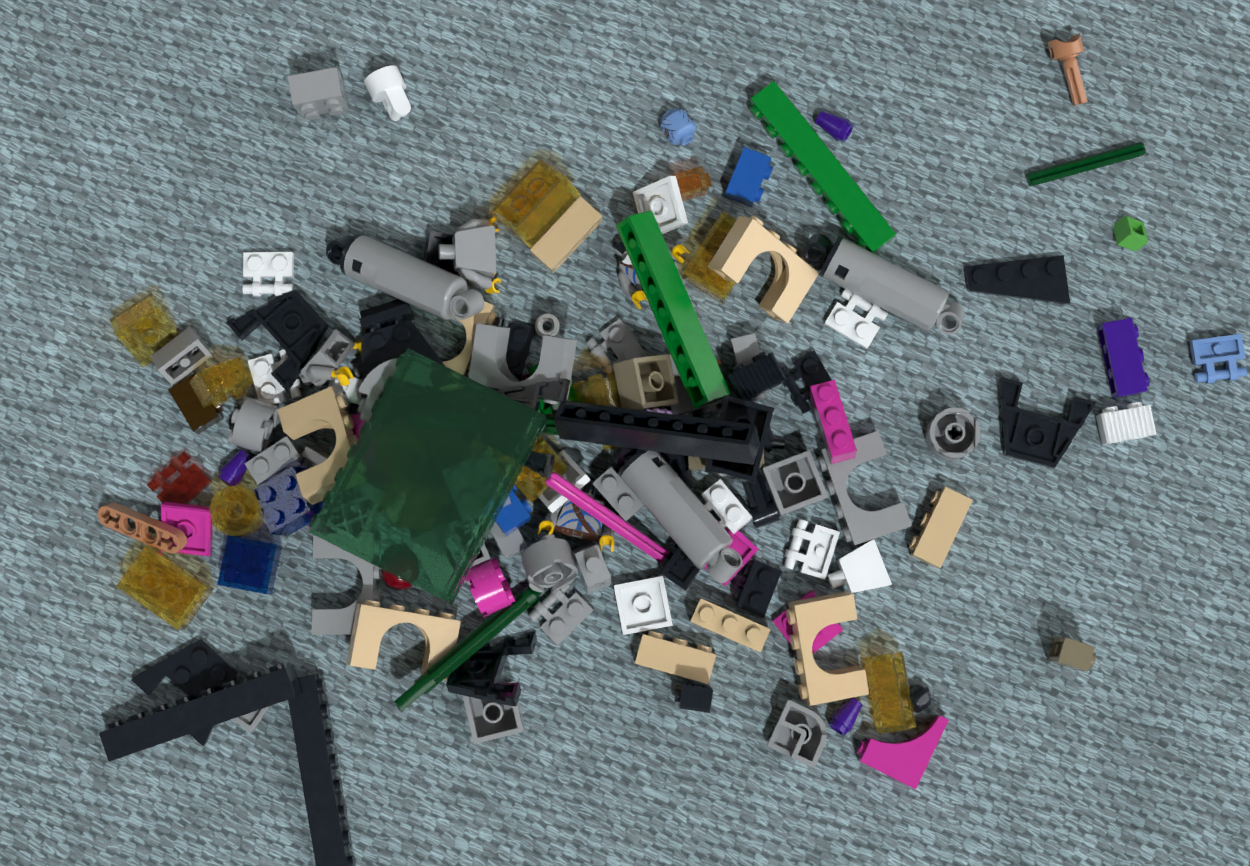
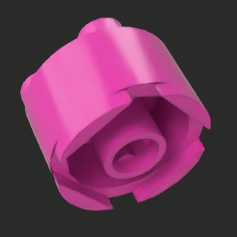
(489, 587)

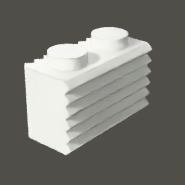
(1125, 424)

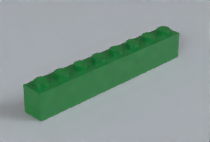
(821, 168)
(672, 309)

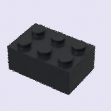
(746, 412)

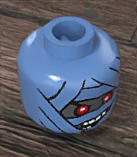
(678, 126)

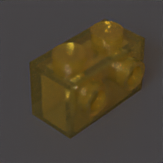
(221, 382)

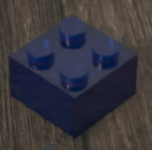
(283, 503)
(249, 565)

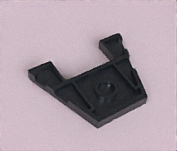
(293, 326)
(390, 344)
(531, 396)
(1037, 436)
(192, 671)
(482, 671)

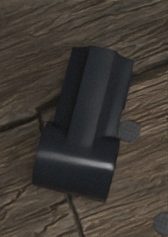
(761, 506)

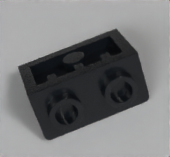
(679, 569)
(758, 588)

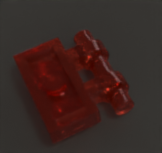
(185, 487)

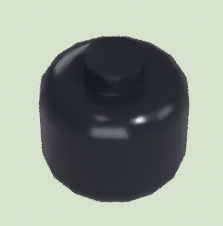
(920, 697)

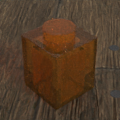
(693, 183)

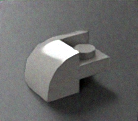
(799, 734)

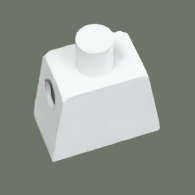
(861, 570)

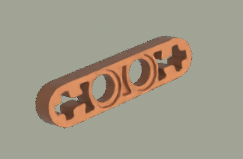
(141, 531)

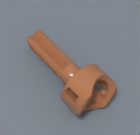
(1067, 52)

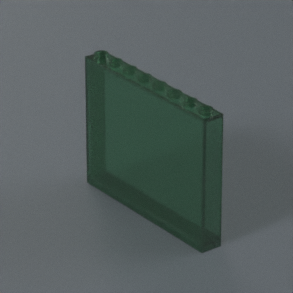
(428, 475)

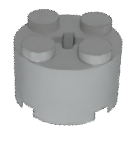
(962, 423)
(253, 424)
(549, 564)

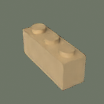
(566, 234)
(940, 527)
(730, 625)
(675, 657)

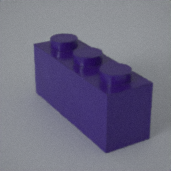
(1123, 358)

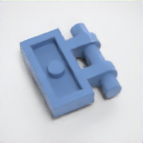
(1218, 350)

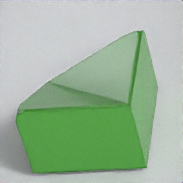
(1130, 233)

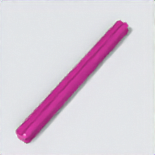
(607, 517)

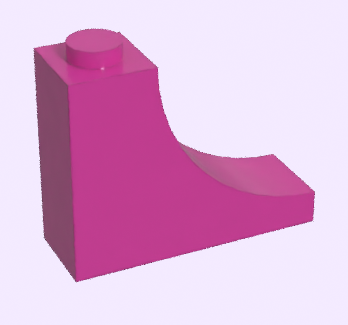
(903, 759)

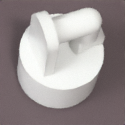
(388, 87)

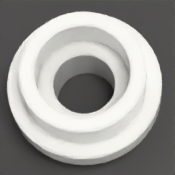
(547, 318)

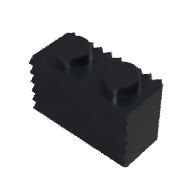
(756, 377)
(694, 697)

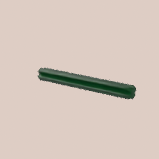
(1085, 164)

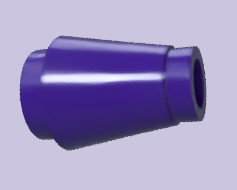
(835, 126)
(234, 469)
(845, 717)

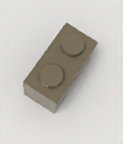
(1072, 654)

